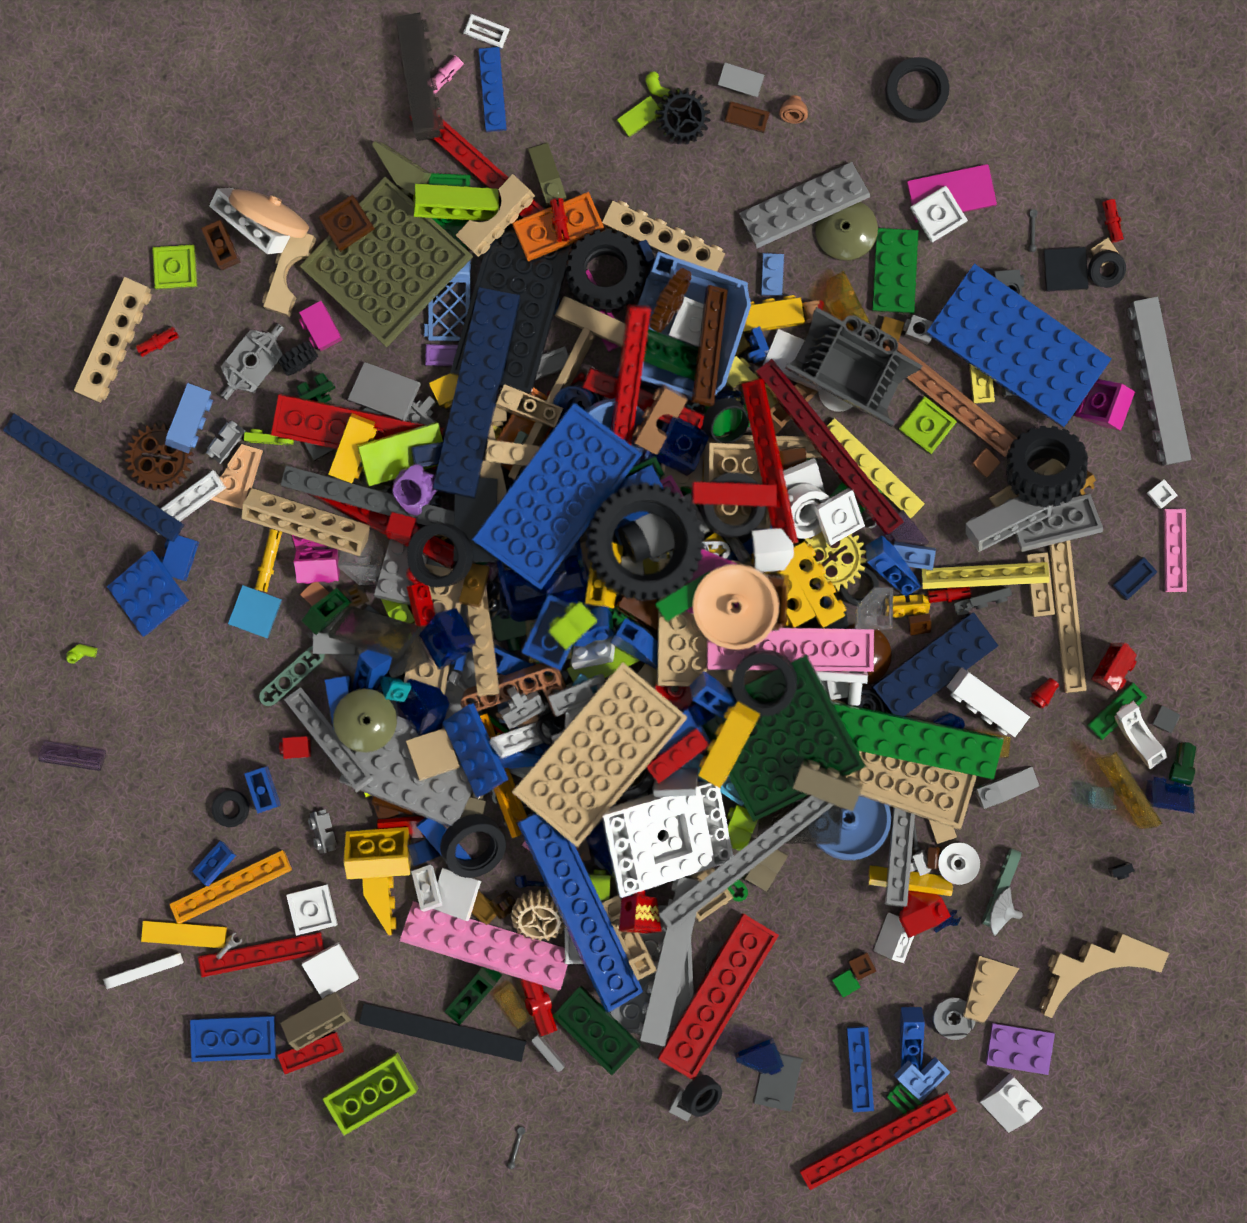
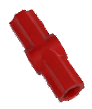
(539, 1005)

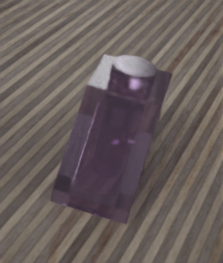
(907, 532)

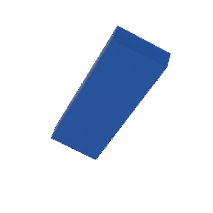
(434, 832)

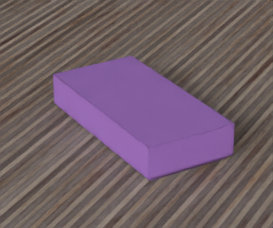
(440, 355)

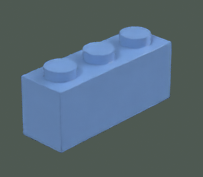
(189, 418)

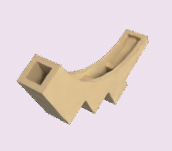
(1094, 959)

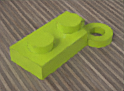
(257, 436)

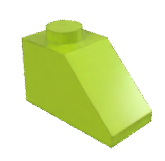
(398, 611)

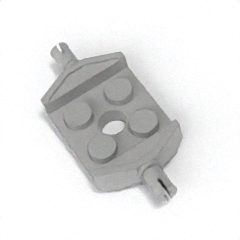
(250, 377)

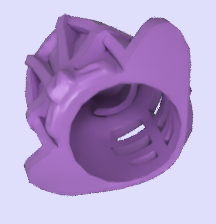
(416, 487)

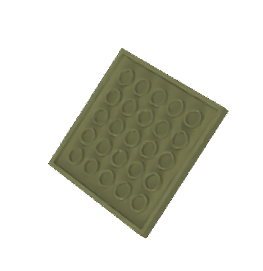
(390, 270)

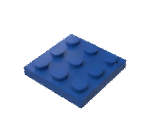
(147, 593)

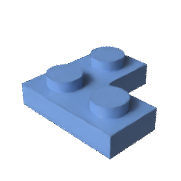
(922, 1082)

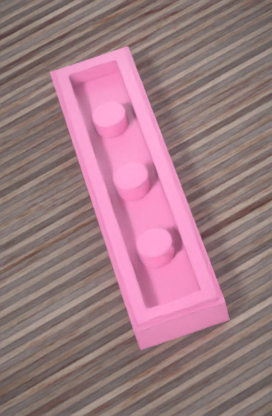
(1175, 550)

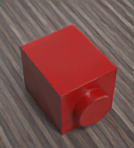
(401, 527)
(295, 747)

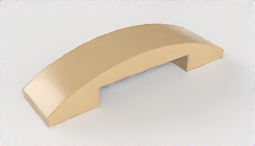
(631, 942)

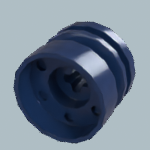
(576, 395)

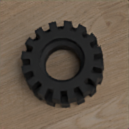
(297, 358)

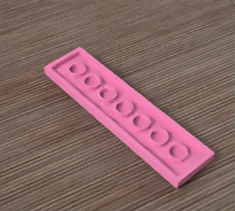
(825, 648)
(486, 946)

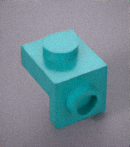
(395, 689)

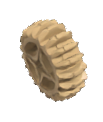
(541, 919)

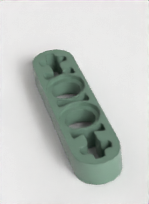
(294, 678)
(1003, 882)

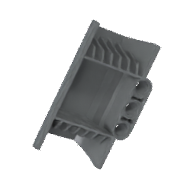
(851, 365)

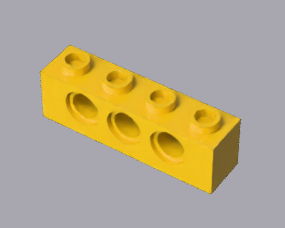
(817, 571)
(803, 609)

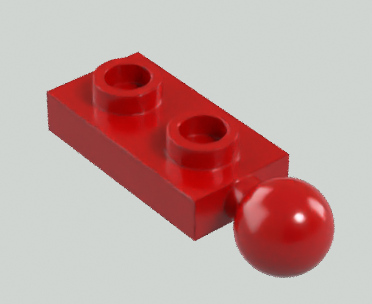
(420, 600)

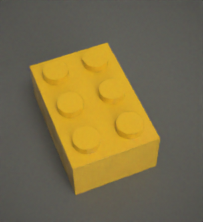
(377, 853)

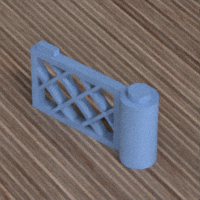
(462, 276)

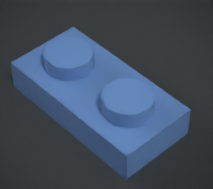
(772, 274)
(916, 555)

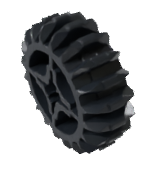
(691, 120)

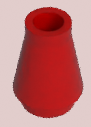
(1042, 695)

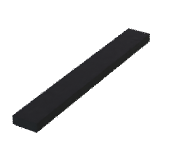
(442, 1032)

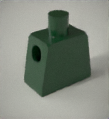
(509, 630)

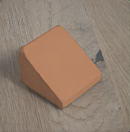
(985, 462)
(314, 593)

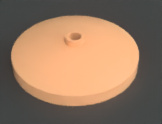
(269, 212)
(724, 622)

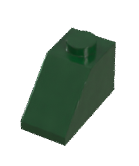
(325, 611)

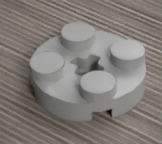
(944, 1026)

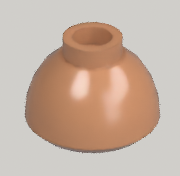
(793, 110)

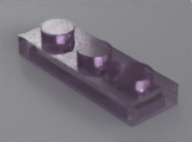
(72, 756)

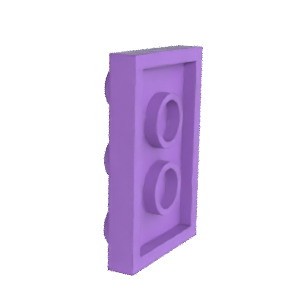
(1020, 1048)

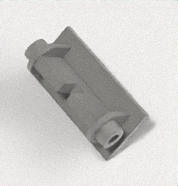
(220, 449)
(319, 824)

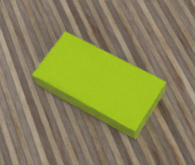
(639, 116)

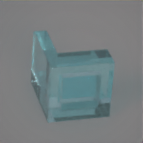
(1101, 798)

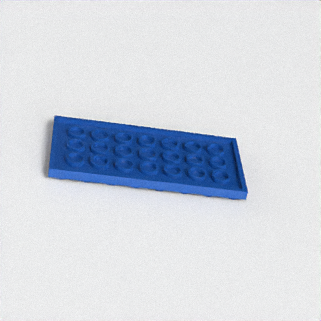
(1018, 345)
(557, 496)

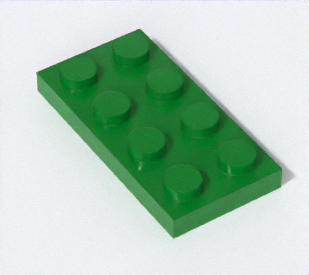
(895, 270)

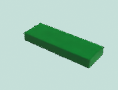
(679, 600)
(1105, 720)

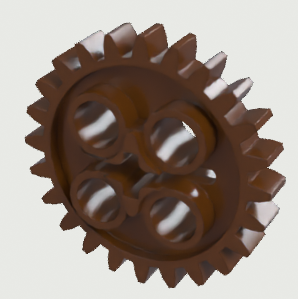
(670, 300)
(156, 475)

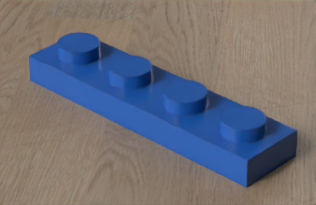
(492, 89)
(860, 1069)

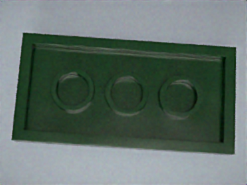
(670, 354)
(596, 1030)

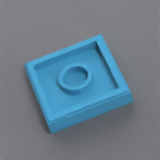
(255, 611)

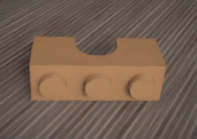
(665, 402)

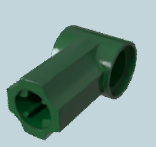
(1182, 768)

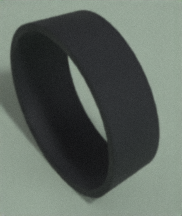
(715, 410)

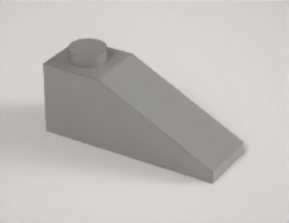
(1006, 787)

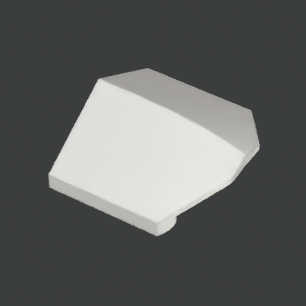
(771, 549)

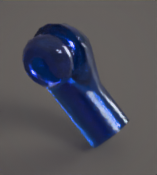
(950, 720)

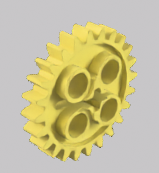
(845, 572)

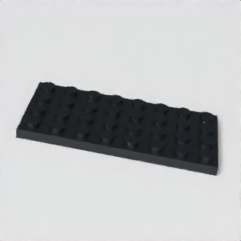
(539, 286)

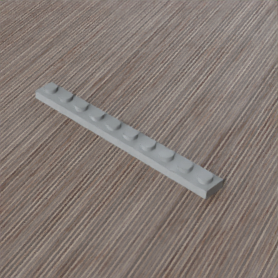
(744, 861)

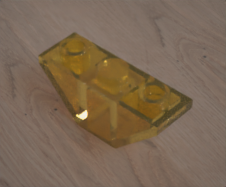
(842, 299)

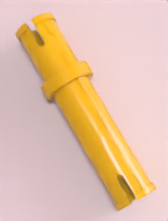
(268, 560)

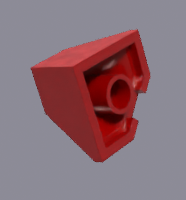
(922, 912)

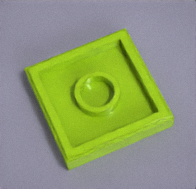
(174, 267)
(927, 425)

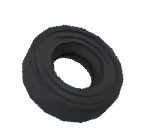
(1102, 257)
(243, 808)

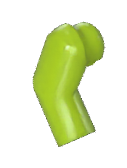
(654, 85)
(80, 651)

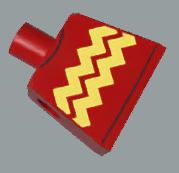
(639, 914)

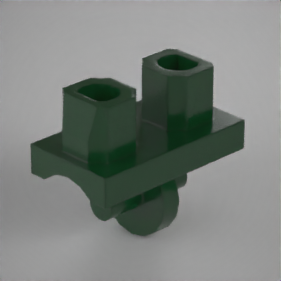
(324, 387)

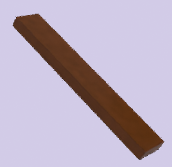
(709, 346)

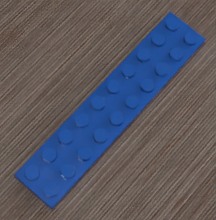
(581, 912)

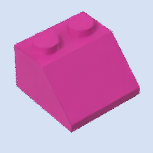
(1106, 404)

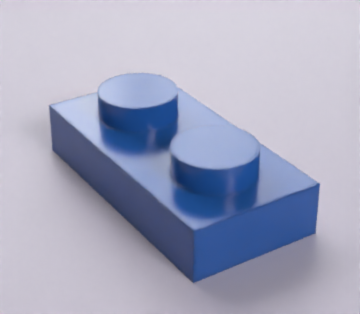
(214, 863)

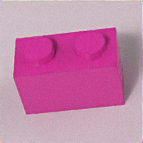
(320, 326)
(317, 566)

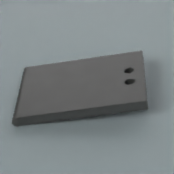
(780, 1085)

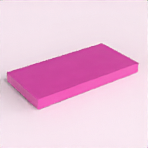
(969, 187)

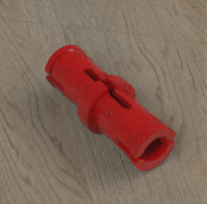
(559, 220)
(1113, 220)
(157, 341)
(948, 594)

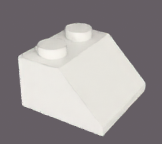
(1011, 1104)

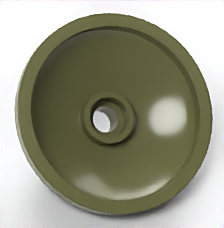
(851, 242)
(349, 723)

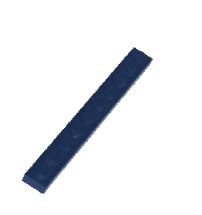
(94, 477)

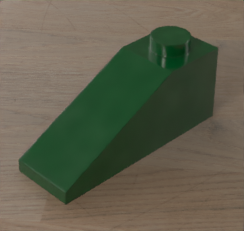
(472, 994)

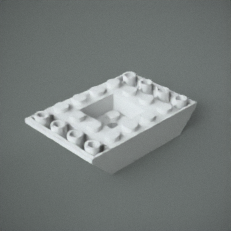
(693, 840)

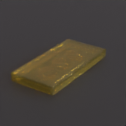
(1128, 790)

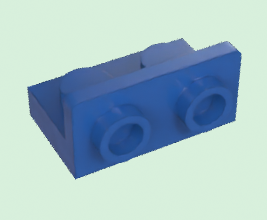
(759, 344)

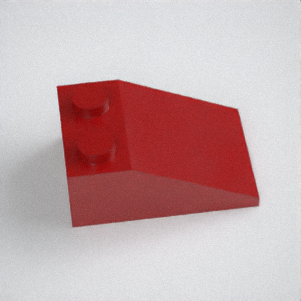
(1114, 666)

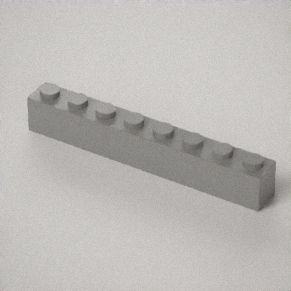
(1159, 381)
(669, 972)

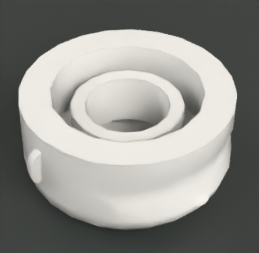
(806, 521)

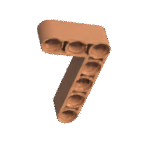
(516, 679)

